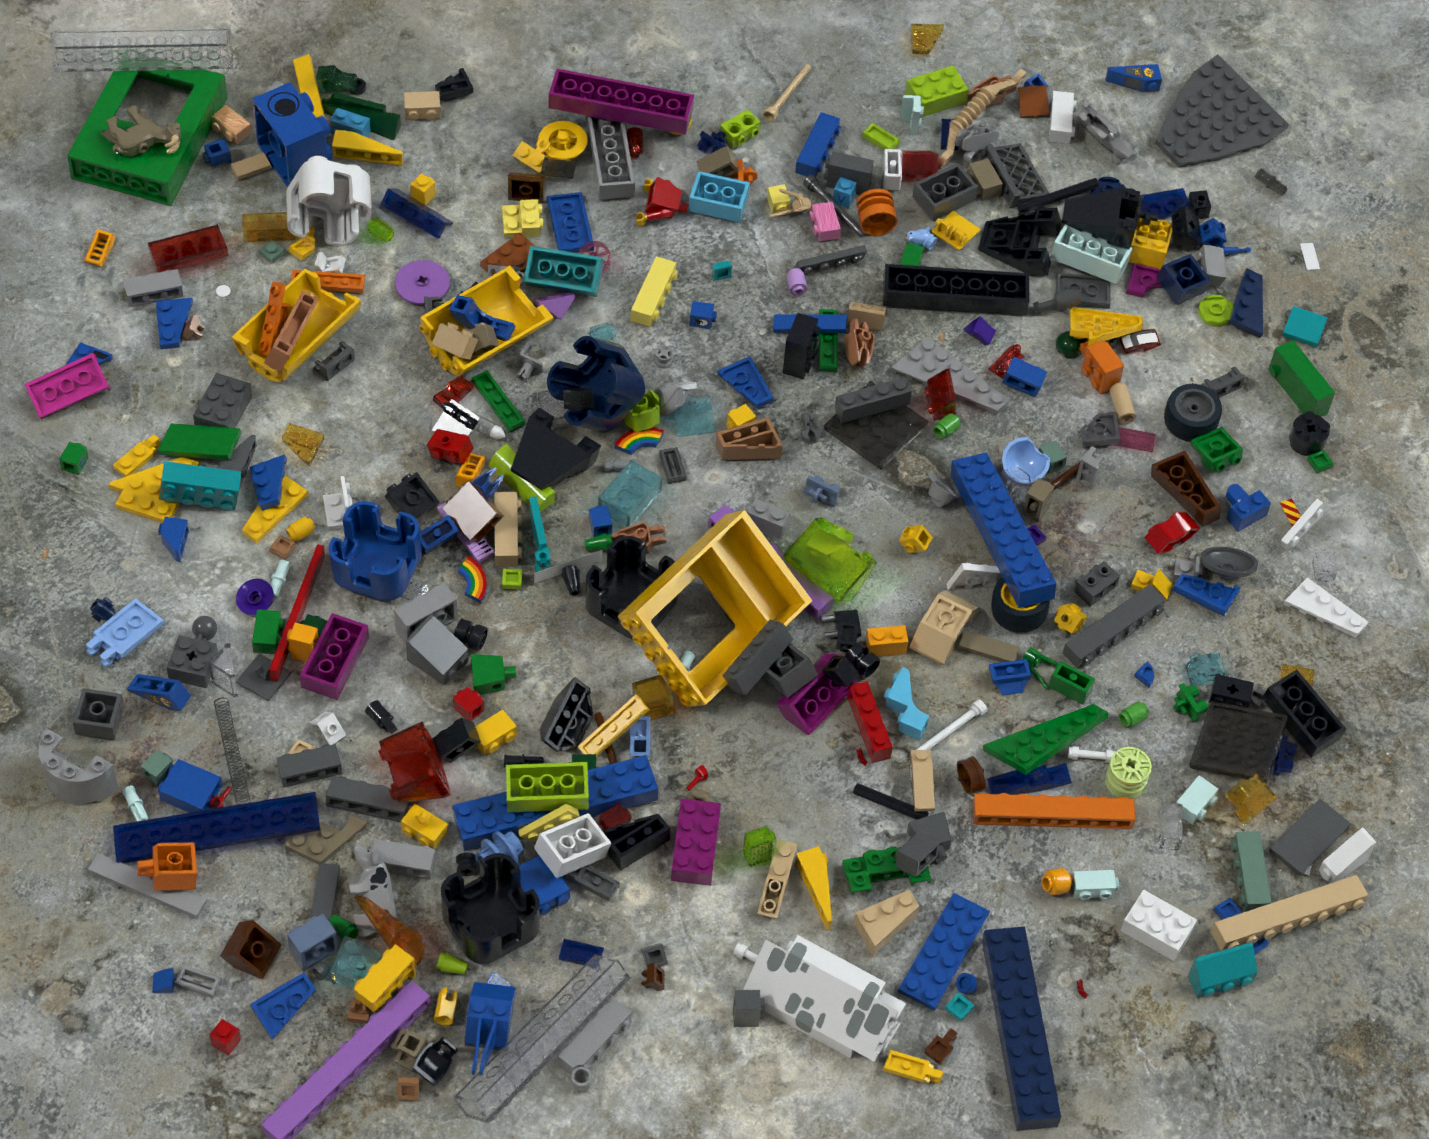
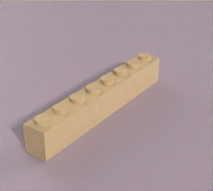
(1290, 913)

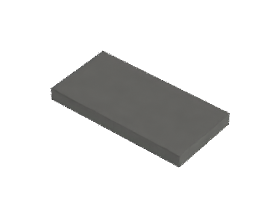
(1310, 837)

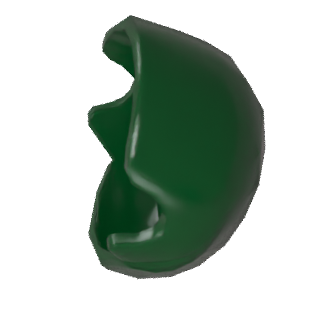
(1068, 345)

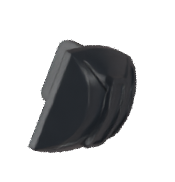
(433, 1061)

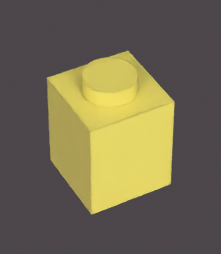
(777, 200)

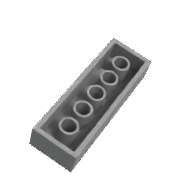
(610, 158)

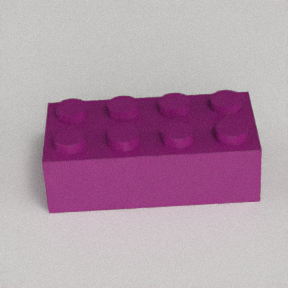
(334, 656)
(695, 842)

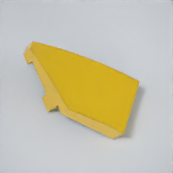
(304, 246)

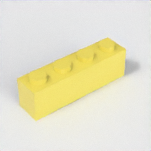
(653, 291)

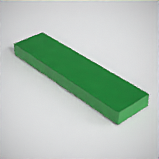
(828, 347)
(498, 401)

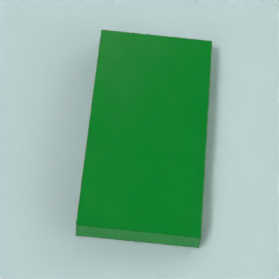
(199, 441)

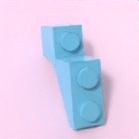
(899, 699)

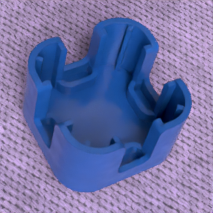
(375, 556)

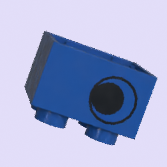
(289, 130)

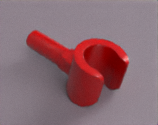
(702, 775)
(220, 799)

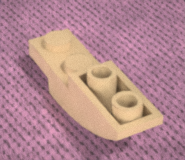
(777, 879)

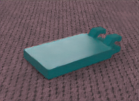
(542, 553)

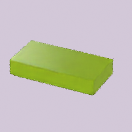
(880, 137)

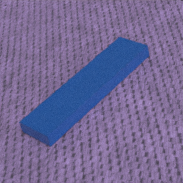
(827, 323)

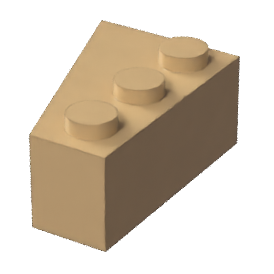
(885, 919)

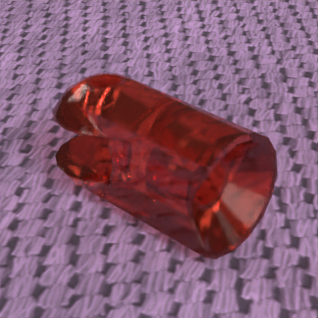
(635, 141)

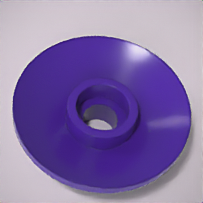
(250, 591)

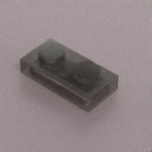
(558, 167)

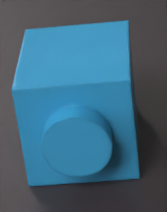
(844, 192)

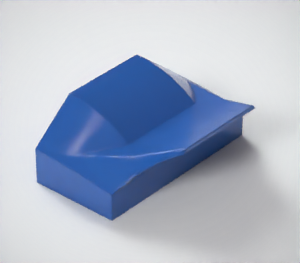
(1010, 676)

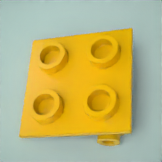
(955, 230)

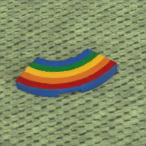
(634, 440)
(475, 579)

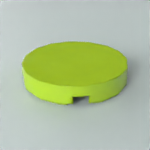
(1215, 310)

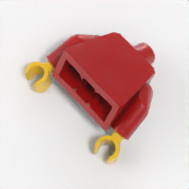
(662, 201)

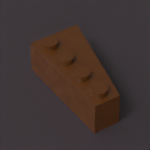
(1187, 487)

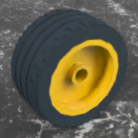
(1013, 618)

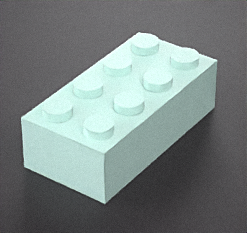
(1090, 254)

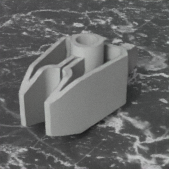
(976, 137)

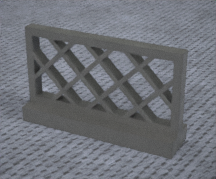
(1010, 188)

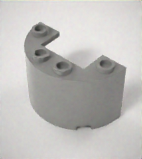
(71, 782)

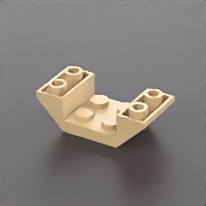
(942, 626)

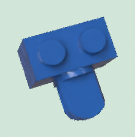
(1245, 508)

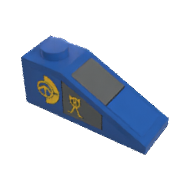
(1137, 77)
(161, 691)

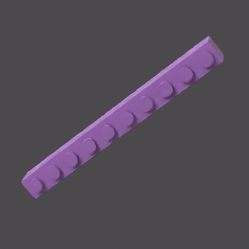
(346, 1063)

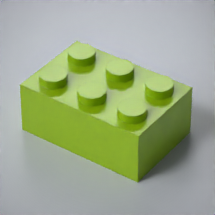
(938, 90)

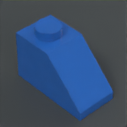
(174, 536)

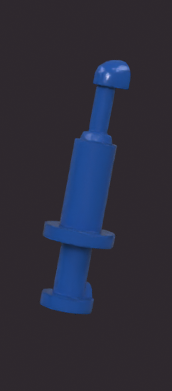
(1234, 250)

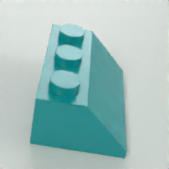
(1223, 970)

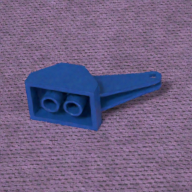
(489, 1020)

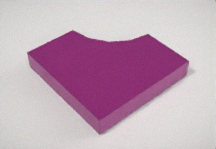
(1142, 280)

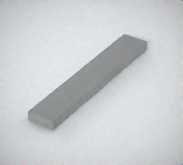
(127, 877)

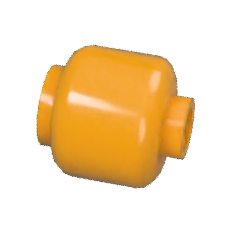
(1057, 881)

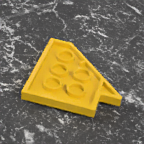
(1101, 325)
(141, 493)

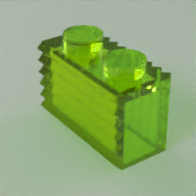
(758, 846)

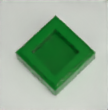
(1320, 461)

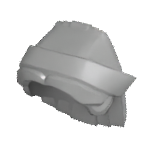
(673, 396)

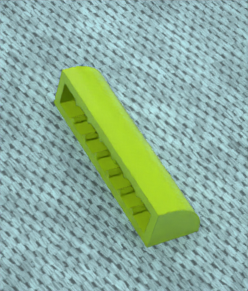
(503, 462)

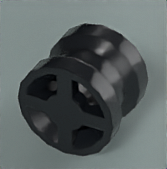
(466, 864)

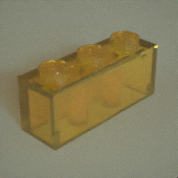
(266, 227)

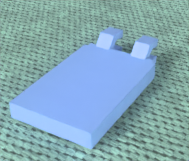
(124, 632)

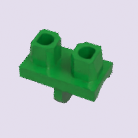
(1186, 703)

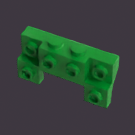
(877, 867)

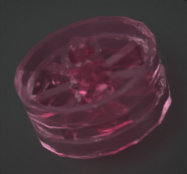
(596, 244)

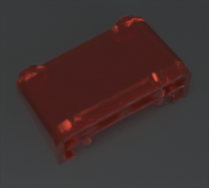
(414, 765)

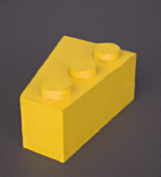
(385, 978)

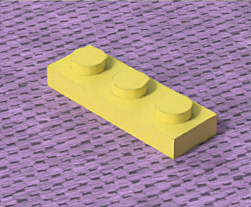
(555, 818)

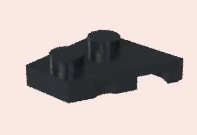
(454, 86)

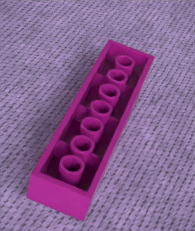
(621, 101)

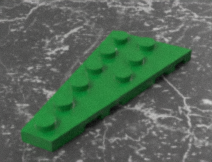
(1037, 744)

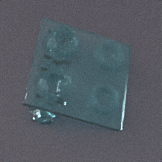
(695, 416)

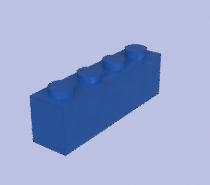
(818, 145)

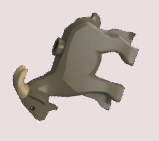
(142, 135)

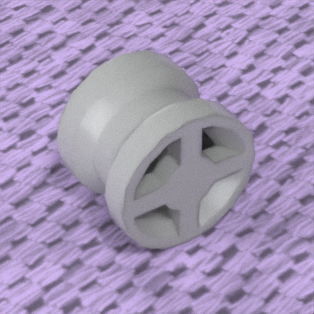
(667, 356)

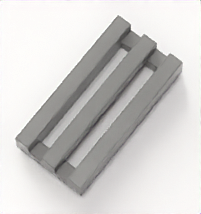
(194, 988)

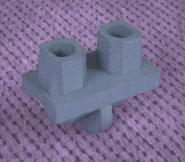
(821, 491)

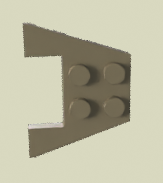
(323, 844)

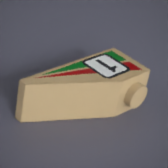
(922, 780)

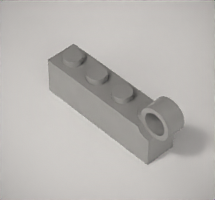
(592, 1042)

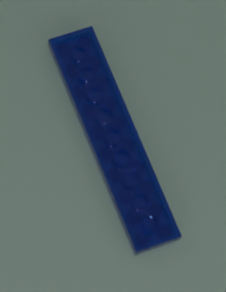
(219, 826)

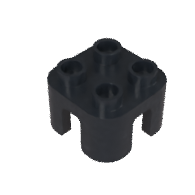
(622, 582)
(492, 911)

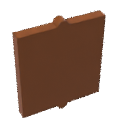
(1033, 101)

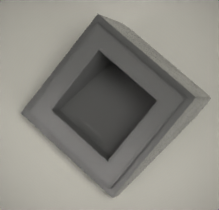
(654, 954)

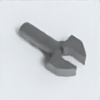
(809, 429)
(1258, 703)

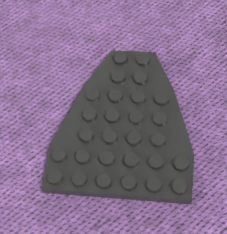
(1217, 117)

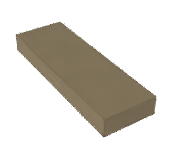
(988, 647)

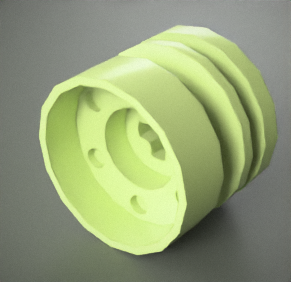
(1128, 772)

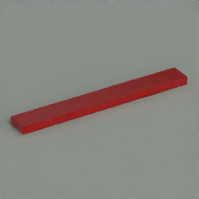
(297, 611)

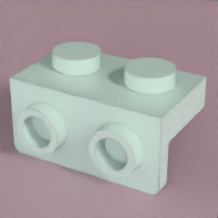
(912, 111)

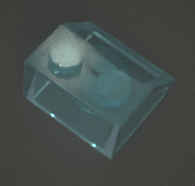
(353, 962)

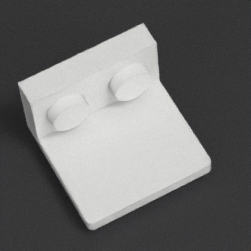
(336, 506)

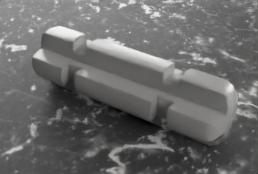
(618, 465)

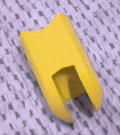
(445, 1009)

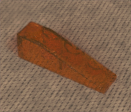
(392, 929)

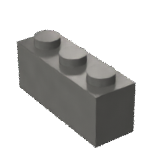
(309, 765)

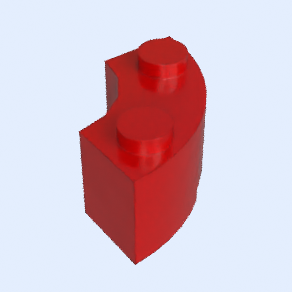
(1176, 529)

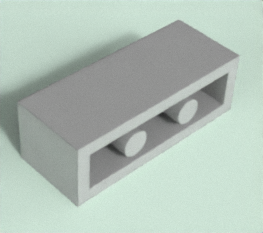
(153, 288)
(406, 858)

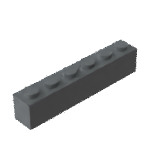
(1114, 626)

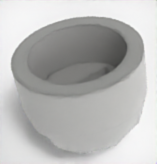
(970, 157)

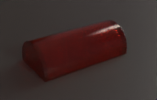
(188, 249)

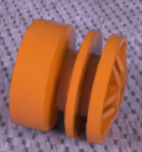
(876, 212)

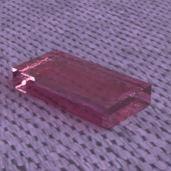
(1136, 439)

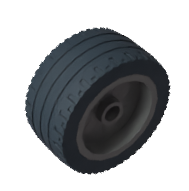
(1192, 411)

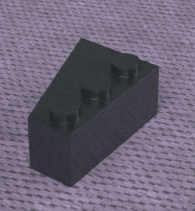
(636, 839)

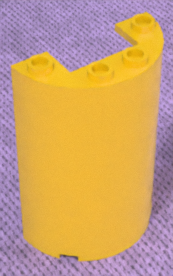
(497, 297)
(323, 323)

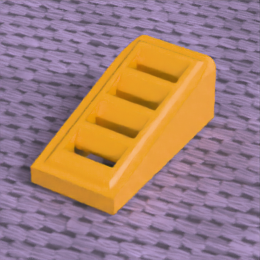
(100, 234)
(470, 470)

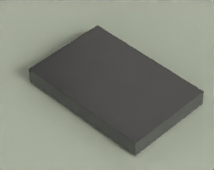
(1092, 289)

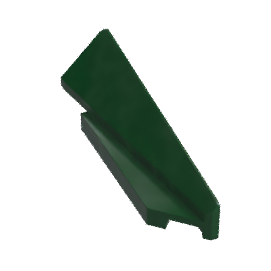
(381, 122)

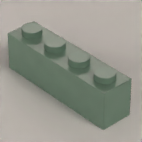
(1251, 870)

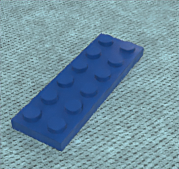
(943, 951)

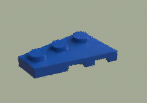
(171, 320)
(747, 381)
(268, 481)
(1210, 595)
(281, 1004)

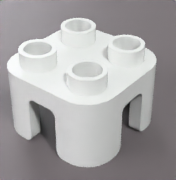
(331, 193)

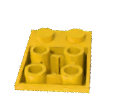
(1151, 243)

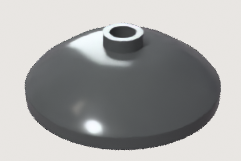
(1229, 562)

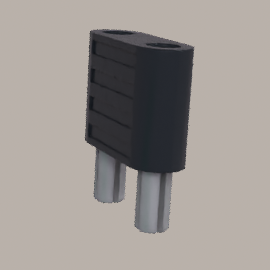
(844, 616)

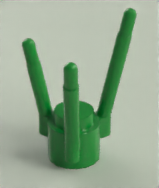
(1035, 659)

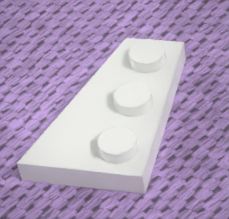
(1304, 523)
(973, 574)

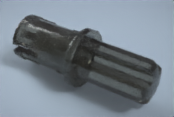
(1271, 182)

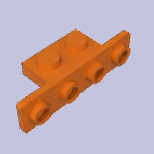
(275, 318)

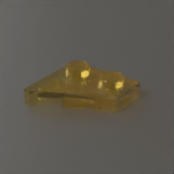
(925, 37)
(303, 442)

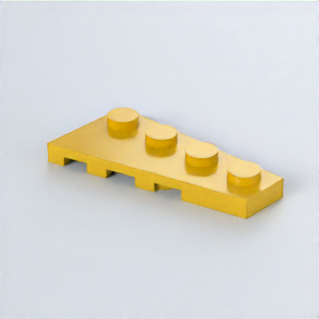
(264, 521)

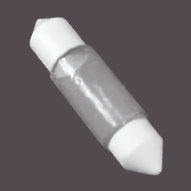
(489, 428)

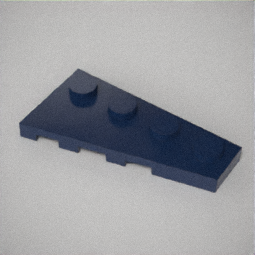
(1248, 304)

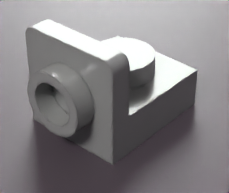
(1187, 567)

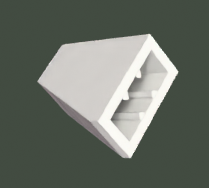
(1348, 856)

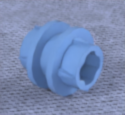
(503, 844)

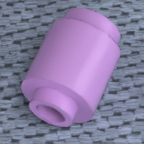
(796, 282)

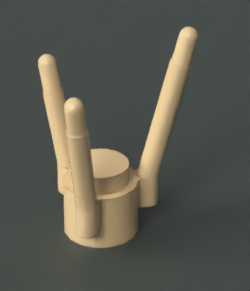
(800, 204)

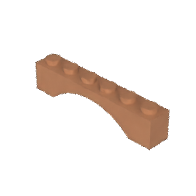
(291, 331)

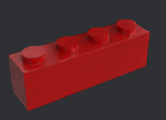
(869, 722)

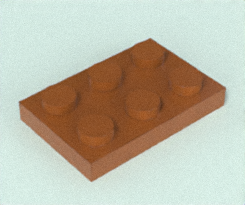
(512, 253)

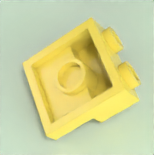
(522, 219)

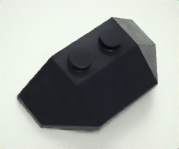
(568, 717)

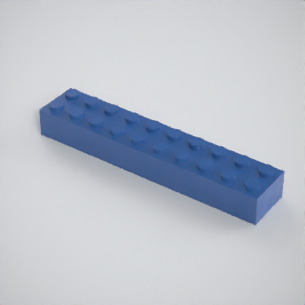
(1003, 530)
(622, 782)

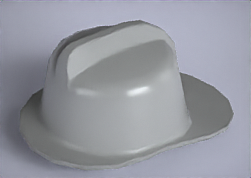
(940, 491)

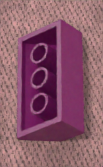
(814, 700)

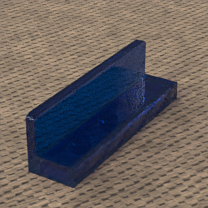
(415, 212)

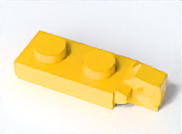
(137, 456)
(911, 1068)

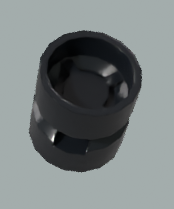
(471, 634)
(865, 662)

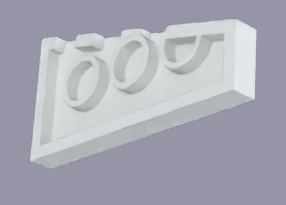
(1319, 603)

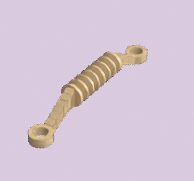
(975, 108)

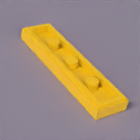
(614, 726)

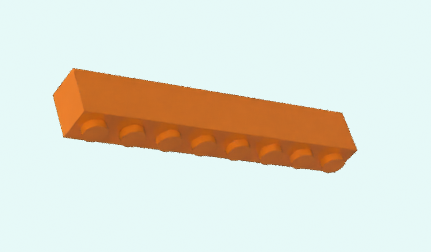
(1053, 811)

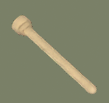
(771, 112)

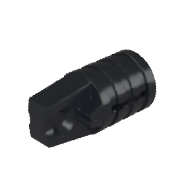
(380, 716)

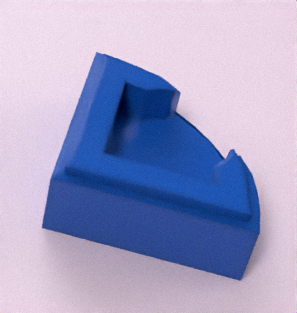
(1145, 674)

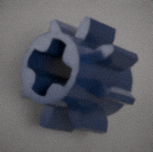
(102, 609)

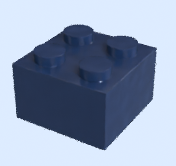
(1183, 279)

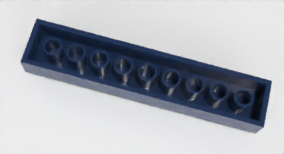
(1021, 1029)

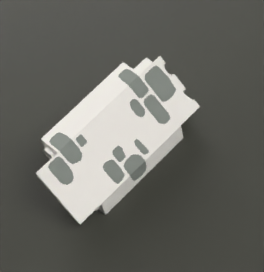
(826, 997)

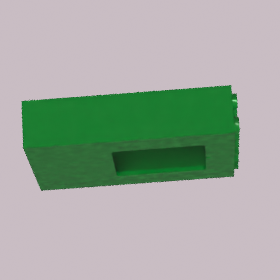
(153, 173)

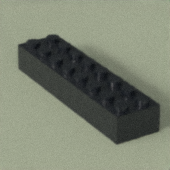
(956, 289)

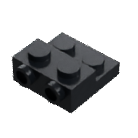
(411, 496)

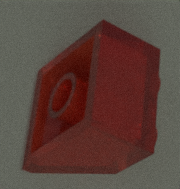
(919, 163)
(941, 395)

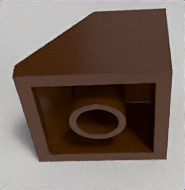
(526, 186)
(251, 949)

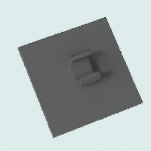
(257, 678)

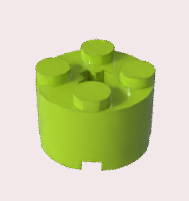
(645, 413)

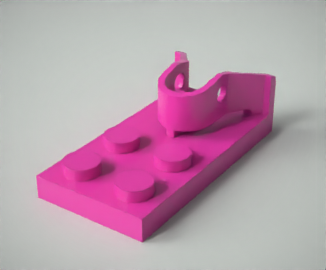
(67, 385)

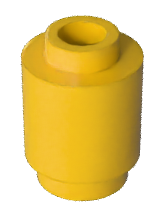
(300, 529)

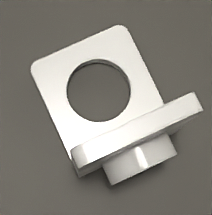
(329, 727)

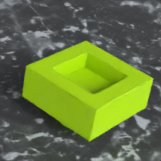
(512, 579)

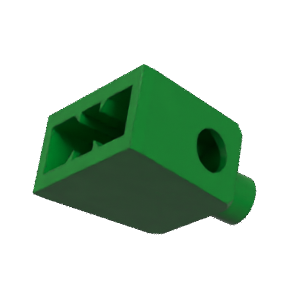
(490, 673)

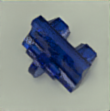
(708, 141)
(1281, 763)

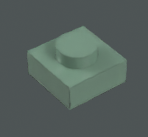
(271, 251)

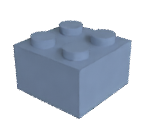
(312, 941)

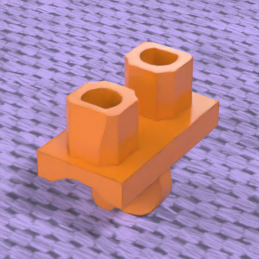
(744, 175)

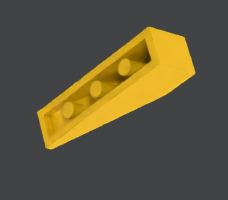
(358, 147)
(814, 872)

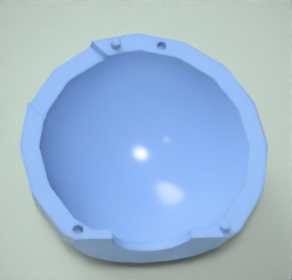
(1024, 455)

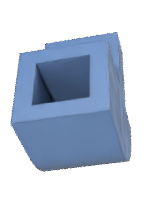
(640, 737)

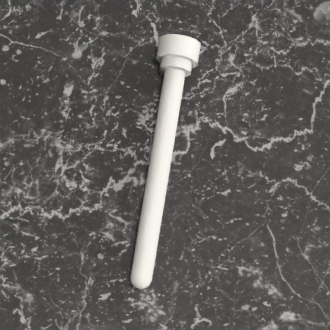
(977, 709)

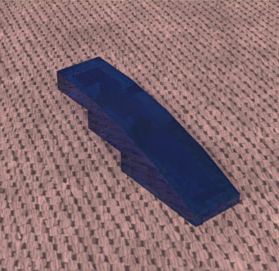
(1037, 780)

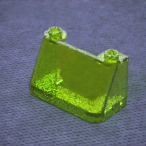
(830, 561)

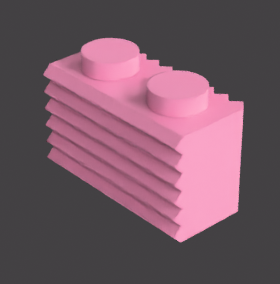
(825, 221)

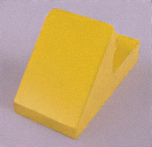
(1159, 582)

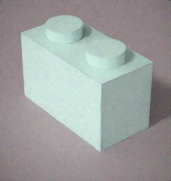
(1197, 799)

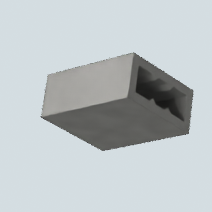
(851, 168)

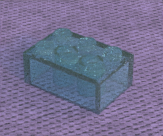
(630, 493)

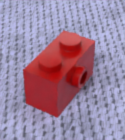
(450, 446)

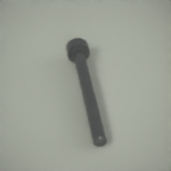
(812, 183)

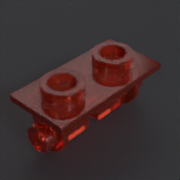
(1001, 365)

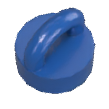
(966, 983)

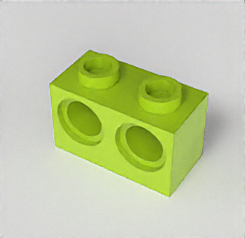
(740, 128)

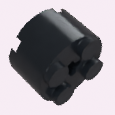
(1309, 434)

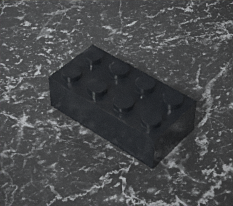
(1308, 716)

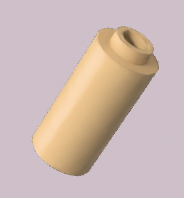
(1122, 403)

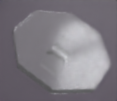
(1017, 484)

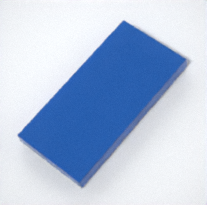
(569, 221)

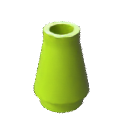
(450, 964)

